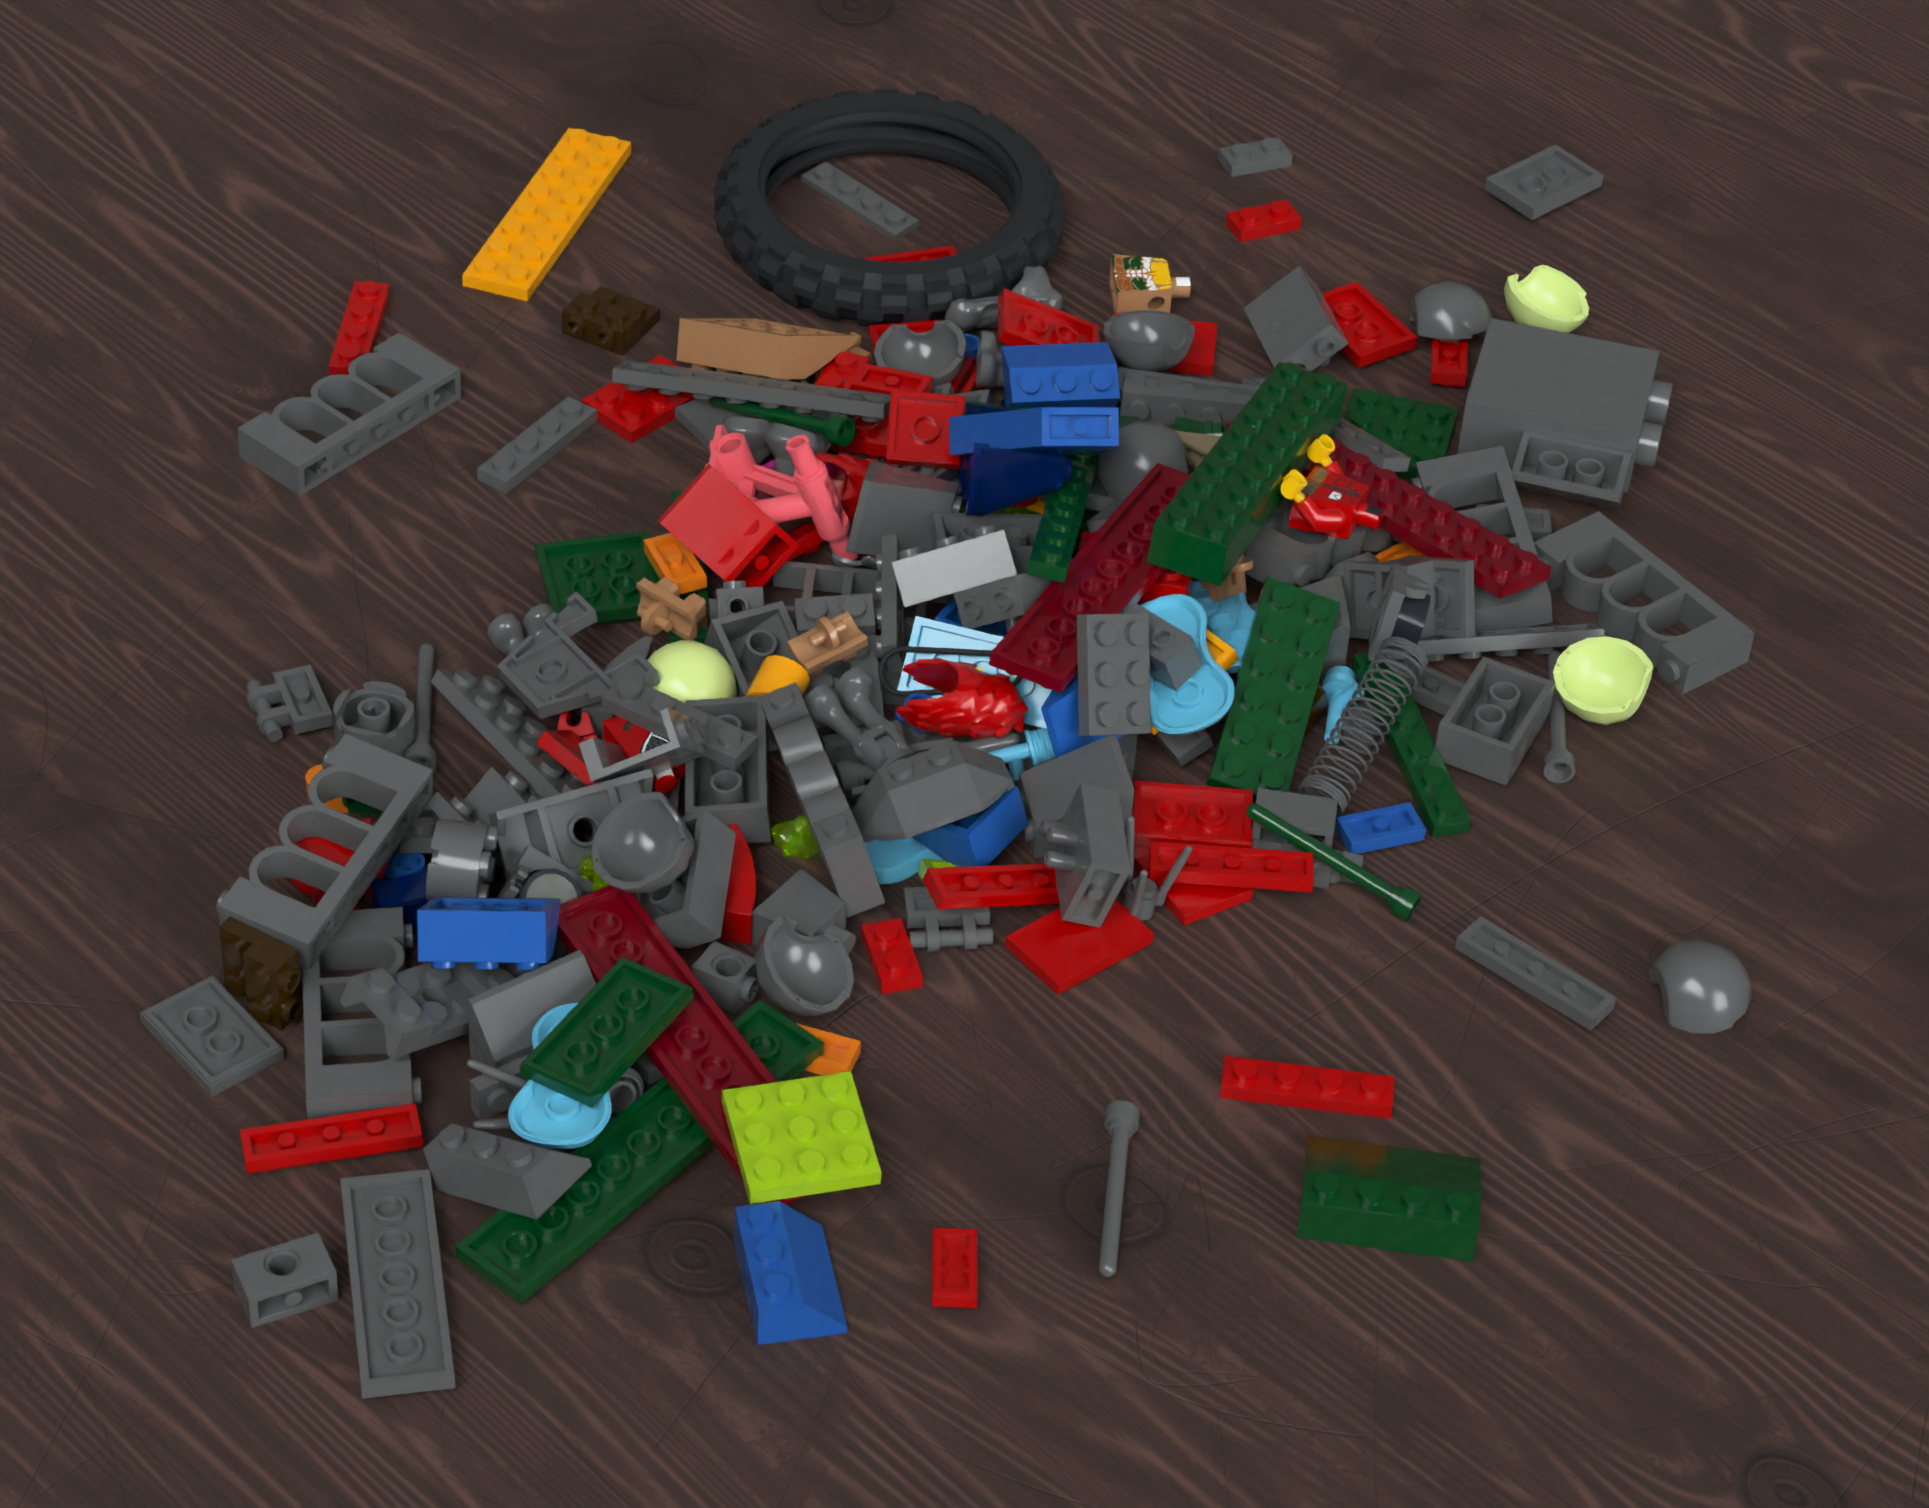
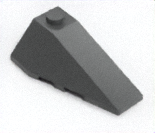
(750, 638)

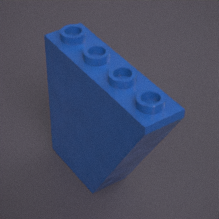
(1038, 430)

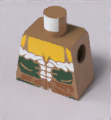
(1144, 284)

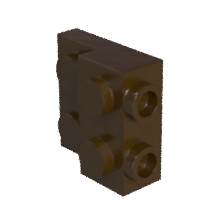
(608, 319)
(262, 972)

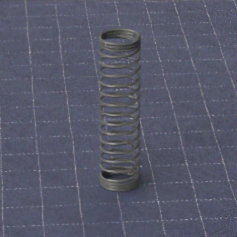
(1318, 781)

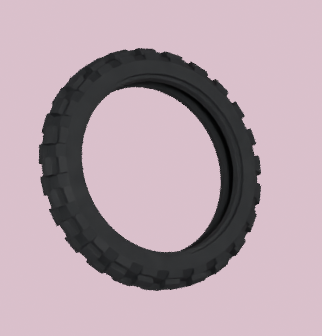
(885, 123)

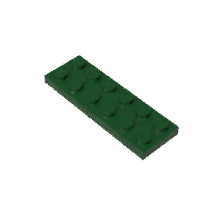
(1274, 689)

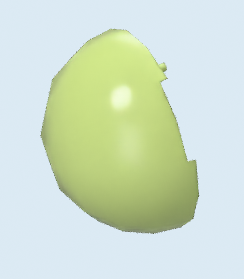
(1546, 300)
(693, 672)
(1602, 679)

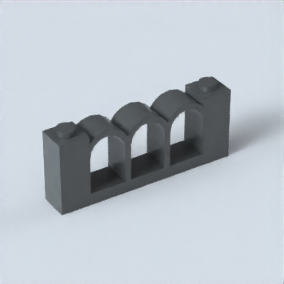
(425, 388)
(1482, 478)
(1305, 556)
(1684, 661)
(350, 771)
(822, 799)
(362, 942)

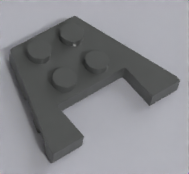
(556, 674)

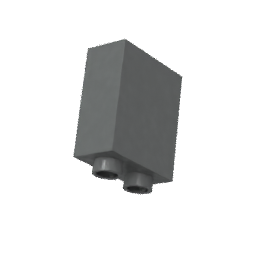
(1564, 390)

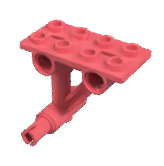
(795, 497)

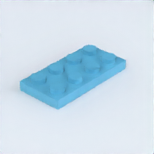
(943, 635)

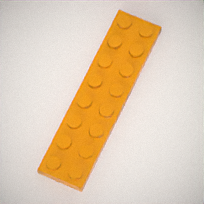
(547, 214)

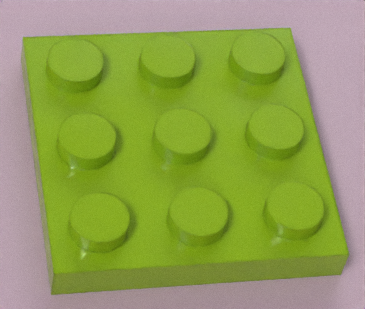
(800, 1137)

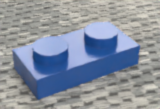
(1380, 828)

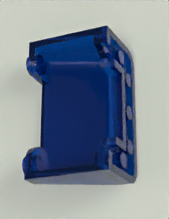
(1006, 477)

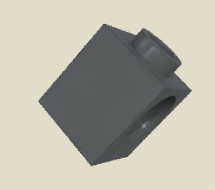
(727, 976)

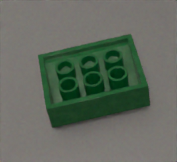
(1390, 1198)

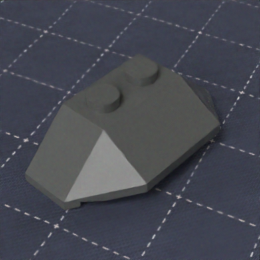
(929, 791)

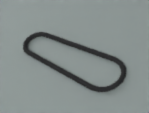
(926, 650)

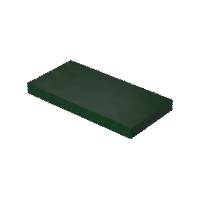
(606, 1032)

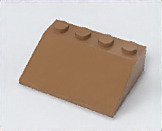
(758, 347)

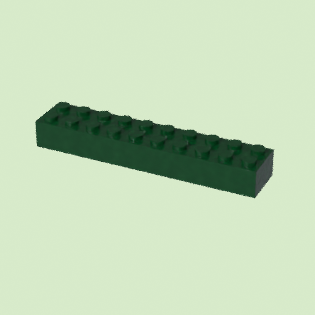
(1242, 475)

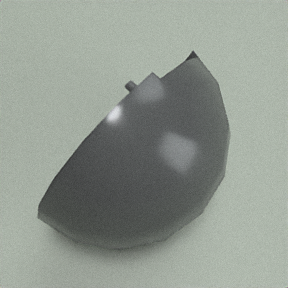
(1449, 311)
(1148, 339)
(931, 353)
(1139, 450)
(642, 845)
(802, 971)
(1701, 986)

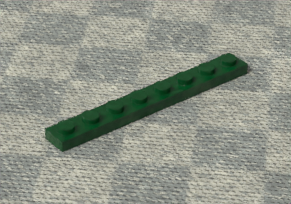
(1062, 522)

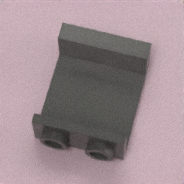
(607, 761)

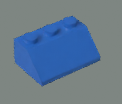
(1060, 375)
(487, 931)
(786, 1274)

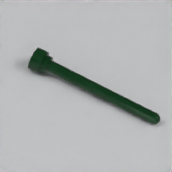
(836, 429)
(1399, 900)

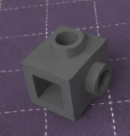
(736, 593)

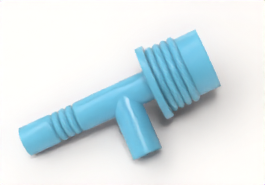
(1339, 688)
(1036, 747)

